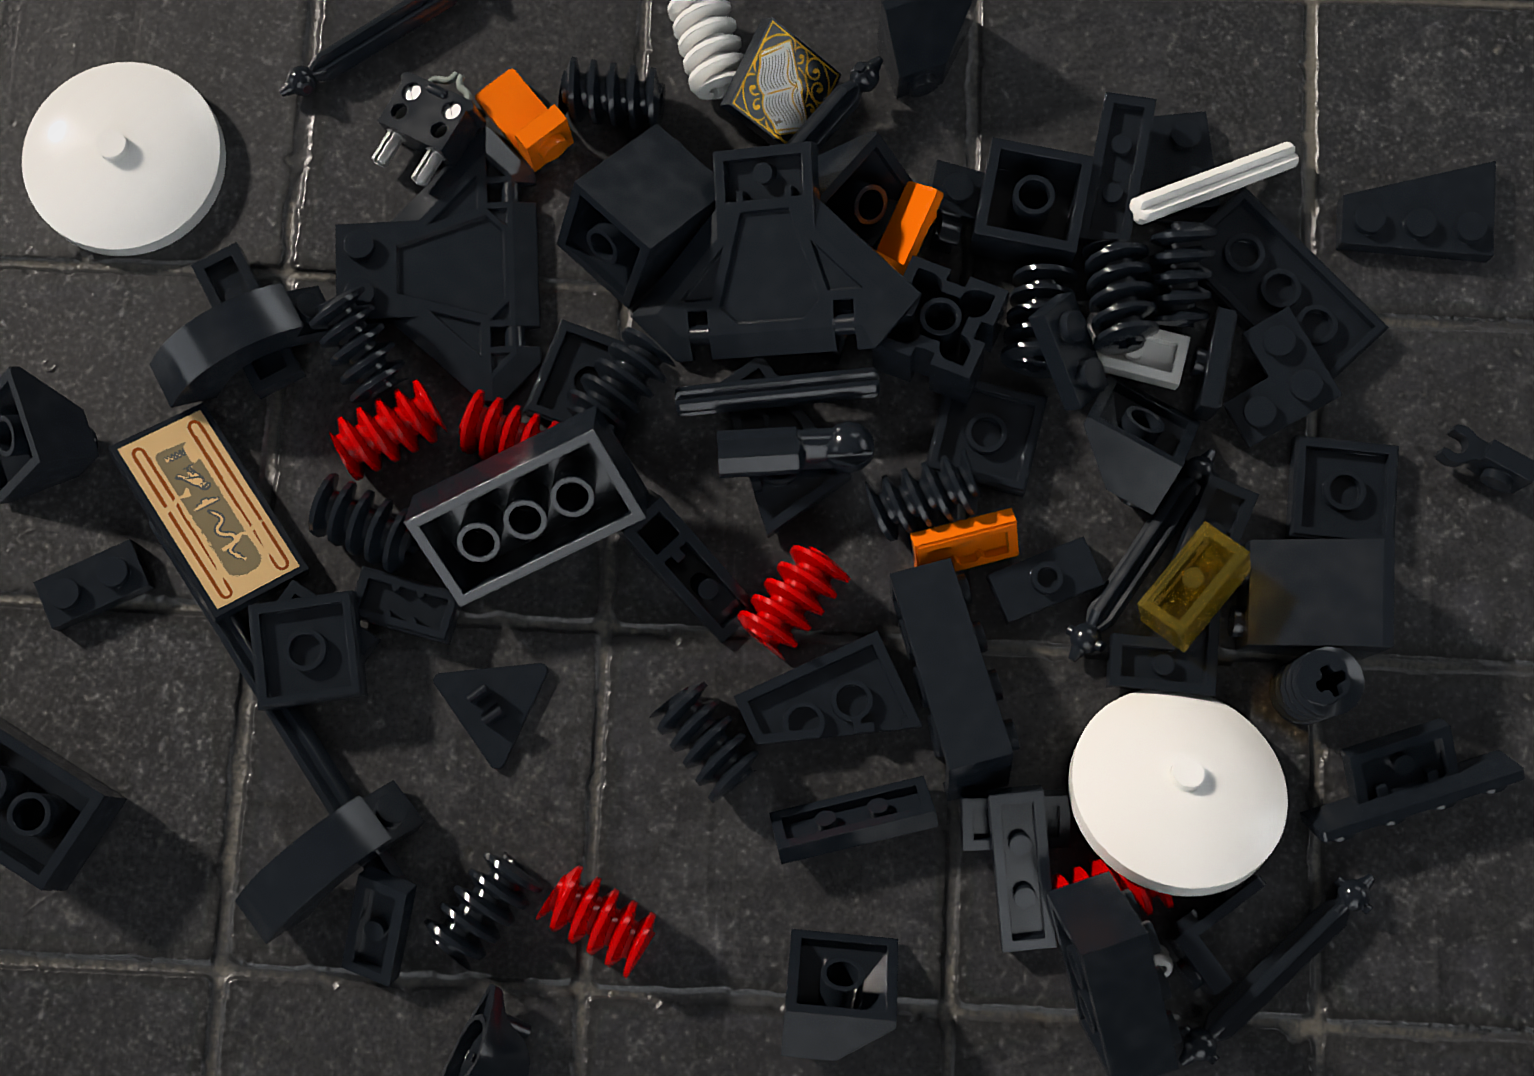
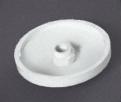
(124, 159)
(1177, 792)

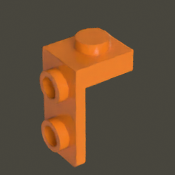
(524, 120)
(909, 224)

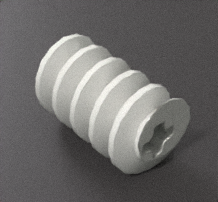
(706, 44)

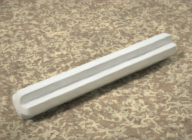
(1213, 183)

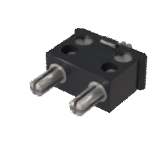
(429, 122)

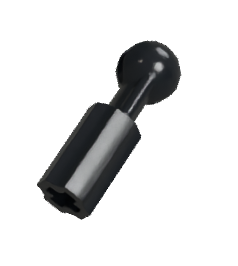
(789, 450)

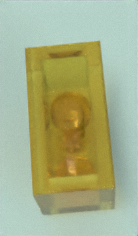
(1194, 586)

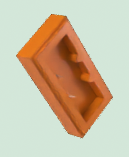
(968, 541)

